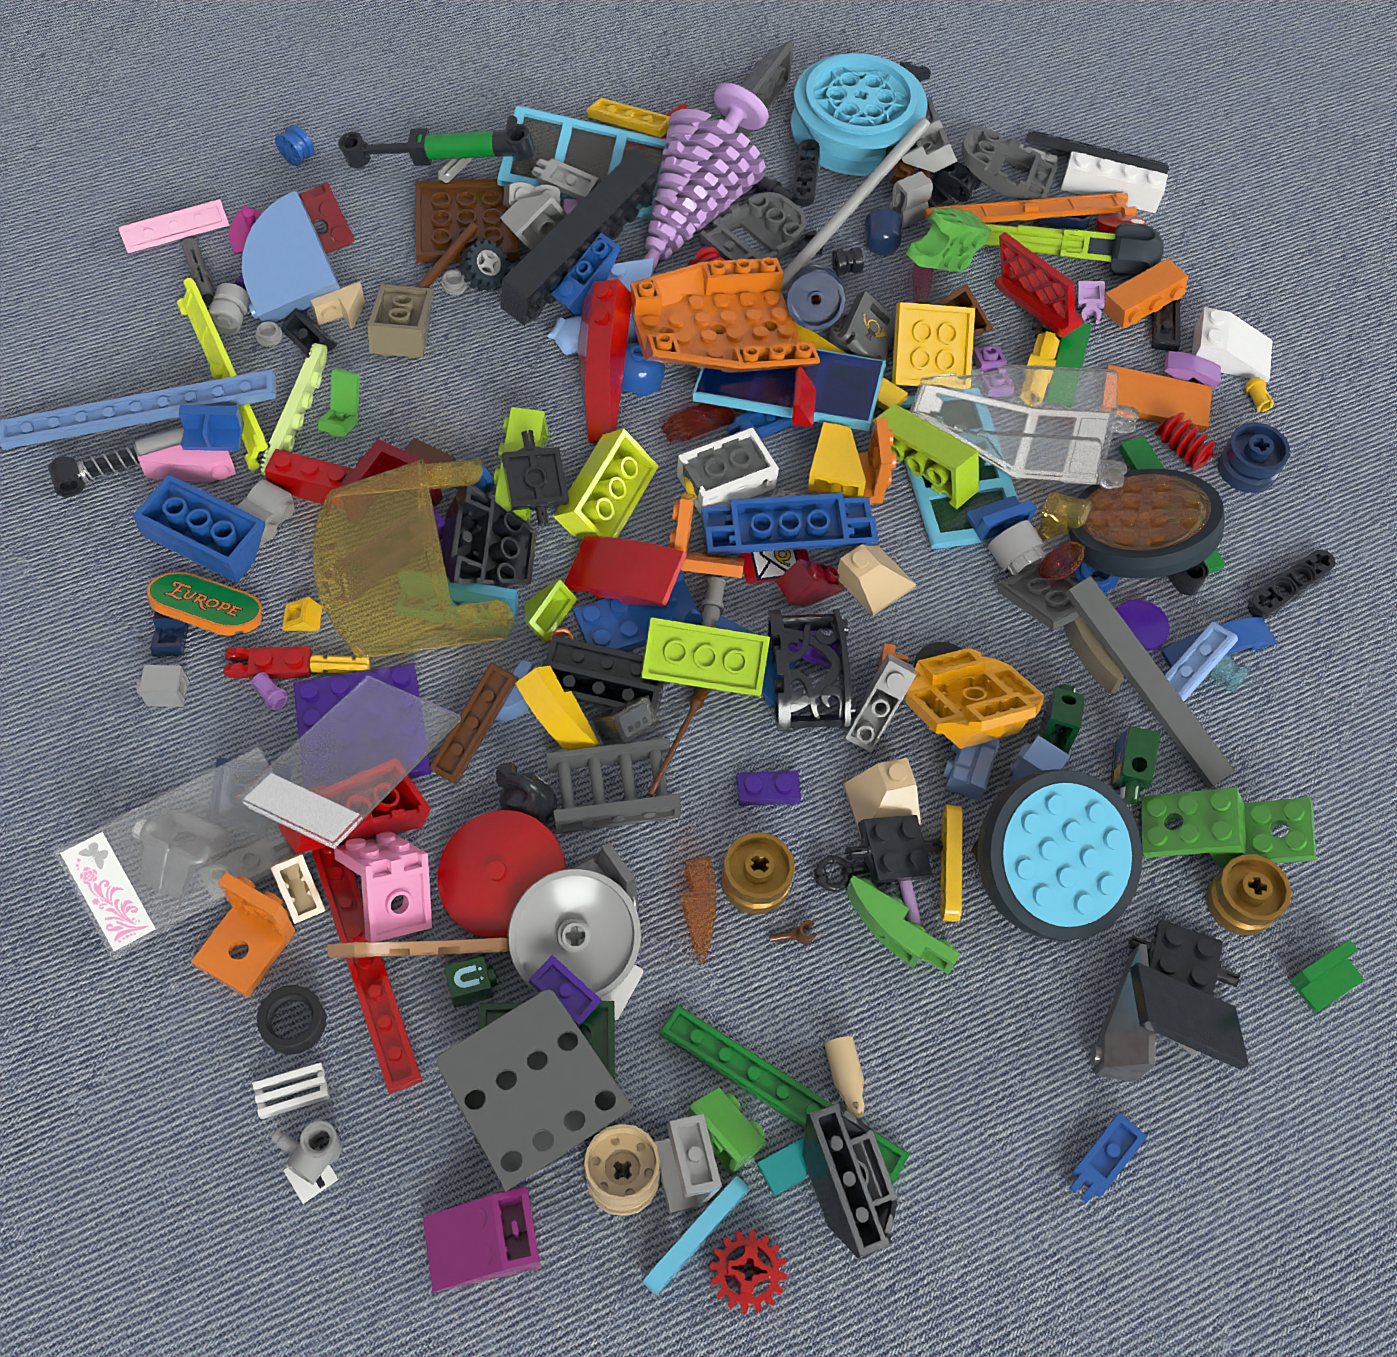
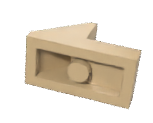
(341, 302)

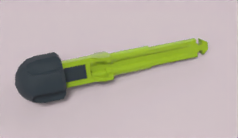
(1128, 250)

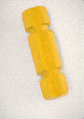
(338, 664)

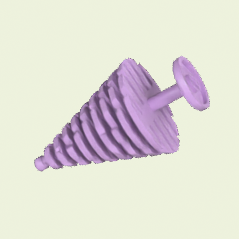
(704, 168)

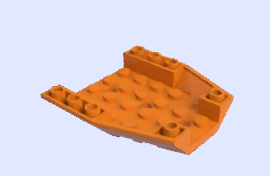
(740, 298)

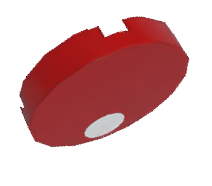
(1109, 221)

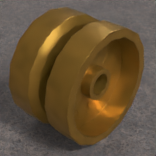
(757, 873)
(1248, 894)

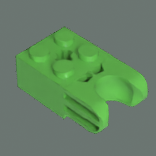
(950, 241)

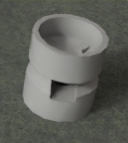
(229, 308)

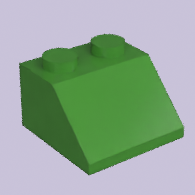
(730, 1133)

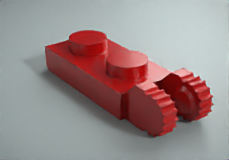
(274, 661)

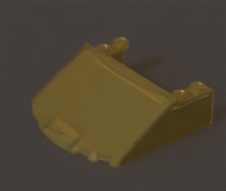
(385, 568)

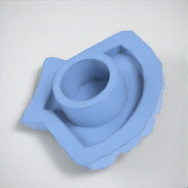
(566, 334)

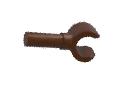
(797, 934)

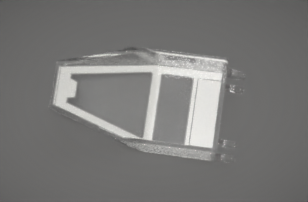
(1033, 420)

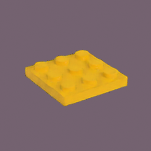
(931, 342)

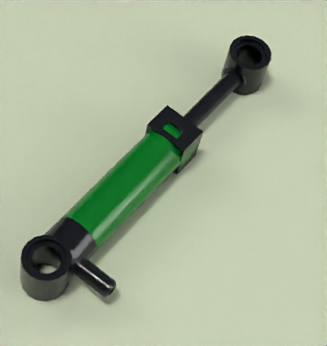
(427, 146)

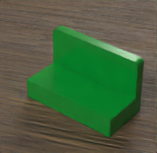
(1328, 977)

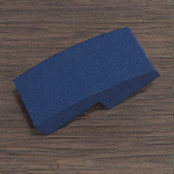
(169, 636)

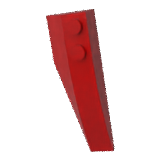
(603, 353)

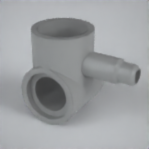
(303, 1159)

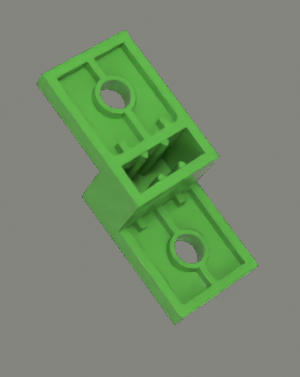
(1227, 827)

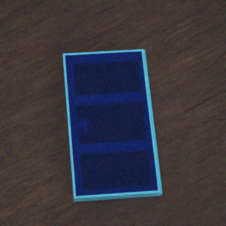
(843, 382)

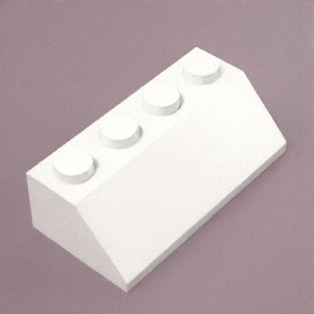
(1102, 176)

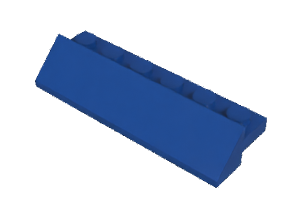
(788, 524)

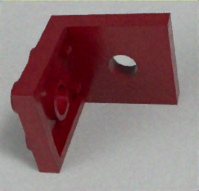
(323, 206)
(382, 458)

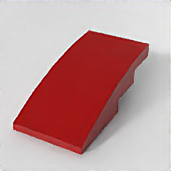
(625, 570)

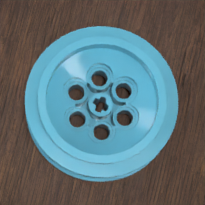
(855, 110)

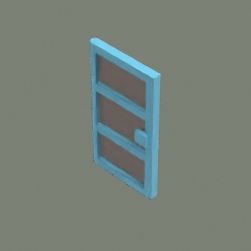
(580, 145)

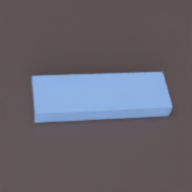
(1200, 659)

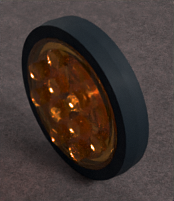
(1151, 524)

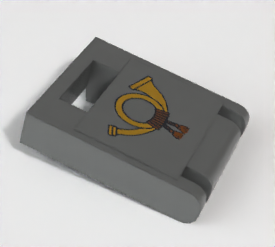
(870, 328)

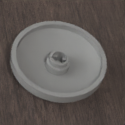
(580, 922)

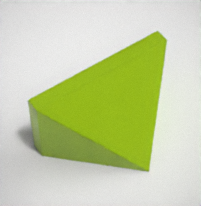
(548, 609)

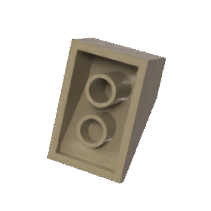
(400, 321)

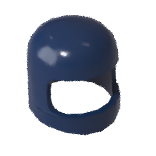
(883, 231)

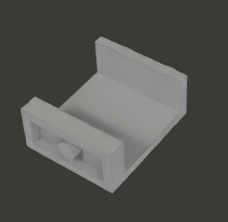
(687, 1164)

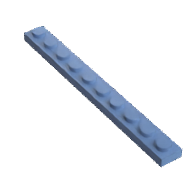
(135, 409)

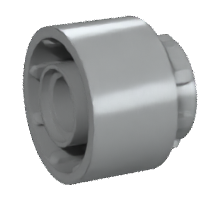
(1018, 548)

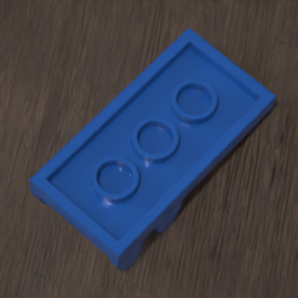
(626, 626)

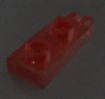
(697, 421)

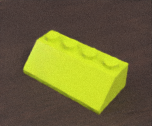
(607, 487)

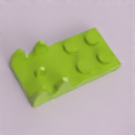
(705, 657)

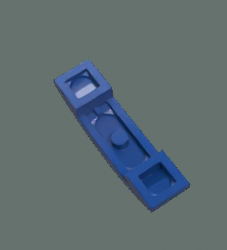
(1251, 634)

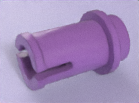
(274, 697)

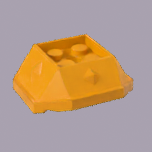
(972, 697)

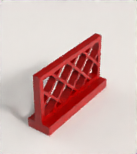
(1023, 287)

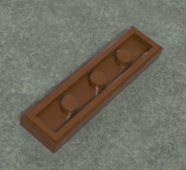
(474, 724)

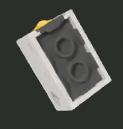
(727, 470)

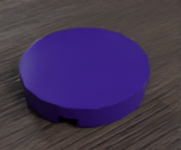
(1146, 623)

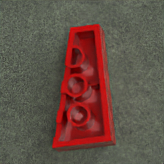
(398, 812)

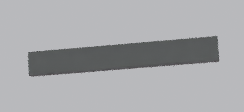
(1150, 682)

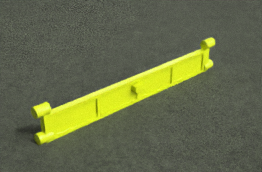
(220, 365)

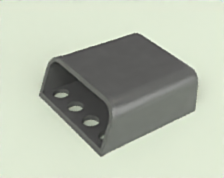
(530, 1088)

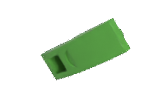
(885, 919)

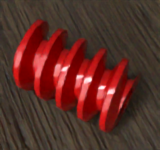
(1185, 441)

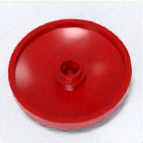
(491, 867)

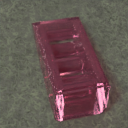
(921, 283)

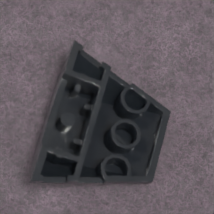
(486, 541)

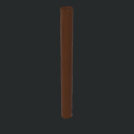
(448, 256)

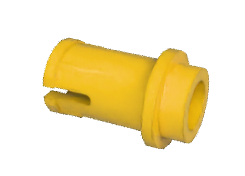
(1257, 389)

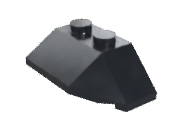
(849, 1179)

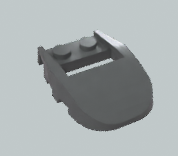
(985, 155)
(766, 217)

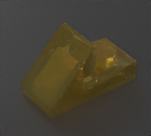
(1061, 514)

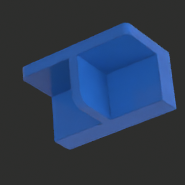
(211, 427)

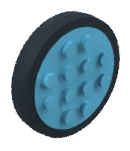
(1060, 854)

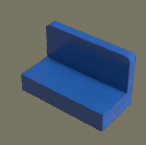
(999, 516)

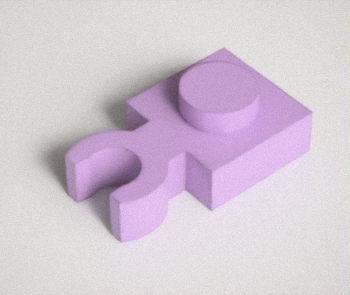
(1091, 299)

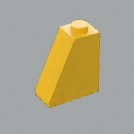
(837, 463)

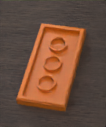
(1162, 397)

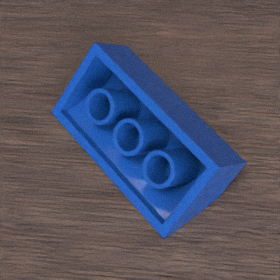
(201, 527)

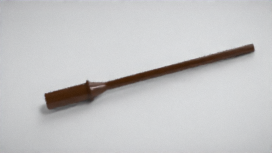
(695, 704)

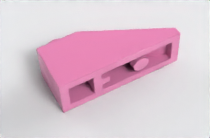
(187, 464)

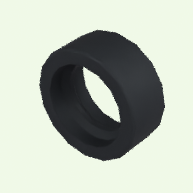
(280, 997)

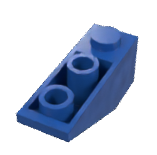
(591, 267)

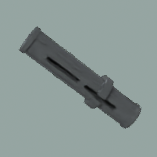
(192, 252)

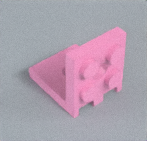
(390, 869)

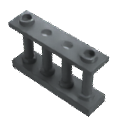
(602, 813)

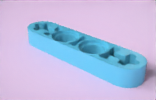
(696, 1236)

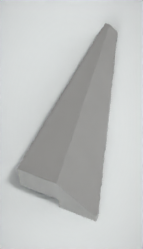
(933, 148)

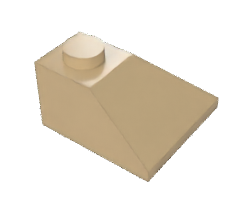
(873, 578)
(883, 792)

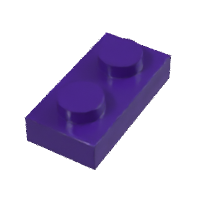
(768, 788)
(570, 990)

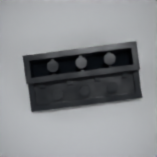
(600, 673)

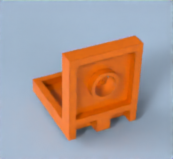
(878, 462)
(697, 561)
(252, 921)

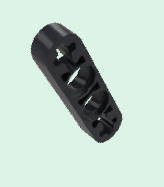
(1291, 583)

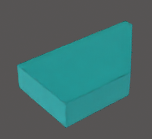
(784, 1168)

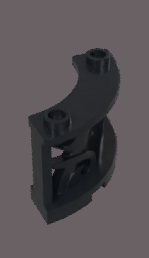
(788, 630)

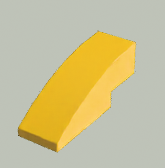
(556, 709)

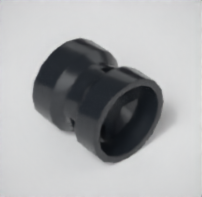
(847, 261)

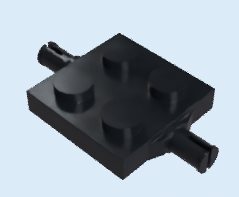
(535, 478)
(894, 849)
(1186, 956)

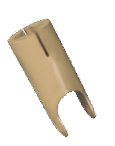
(846, 1073)

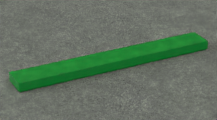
(758, 1077)

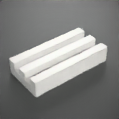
(285, 1078)

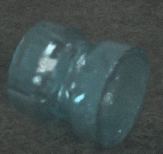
(1228, 672)

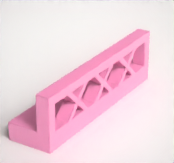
(173, 225)

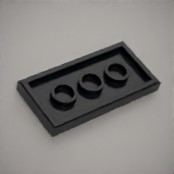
(1188, 1016)

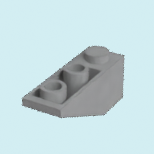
(880, 702)

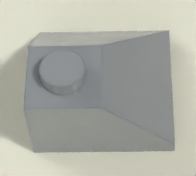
(533, 218)

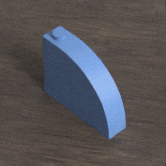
(285, 261)

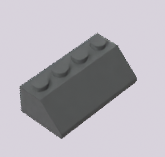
(769, 77)

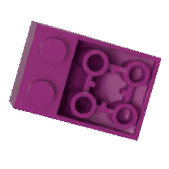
(481, 1240)

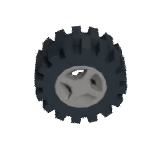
(486, 256)

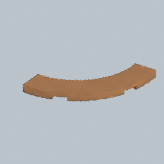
(416, 948)

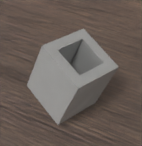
(163, 685)

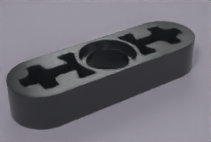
(801, 164)

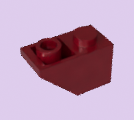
(809, 582)

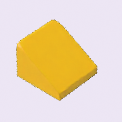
(302, 615)

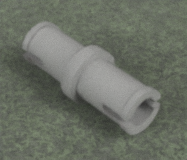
(712, 604)

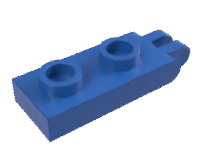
(762, 423)
(1107, 1157)

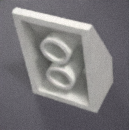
(1232, 344)

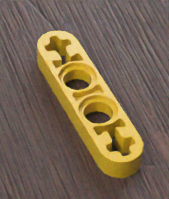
(951, 863)

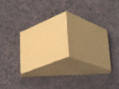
(297, 887)

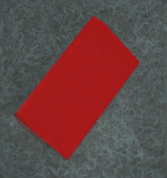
(803, 400)

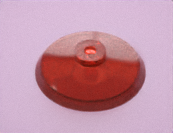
(1062, 561)

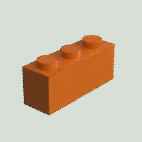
(1145, 293)

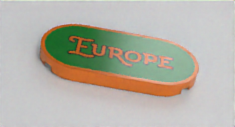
(204, 603)

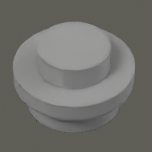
(453, 282)
(268, 334)

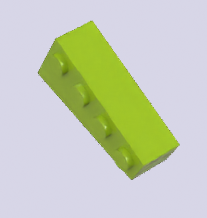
(519, 421)
(934, 454)

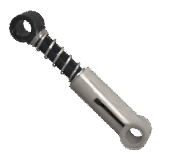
(70, 476)

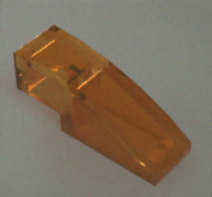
(700, 904)

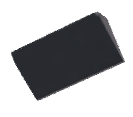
(306, 332)

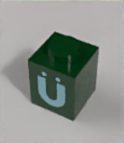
(470, 981)

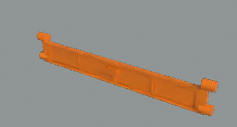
(1047, 208)

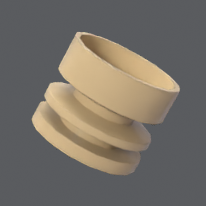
(622, 1149)

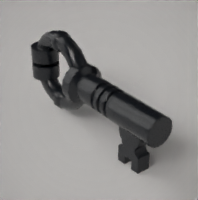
(847, 869)

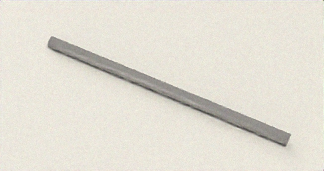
(854, 200)

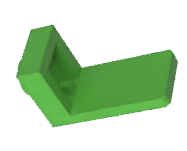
(343, 405)

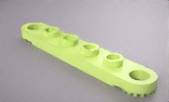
(298, 401)

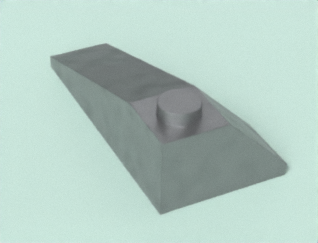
(1123, 1046)

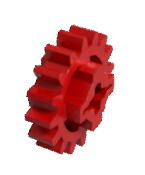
(731, 1268)

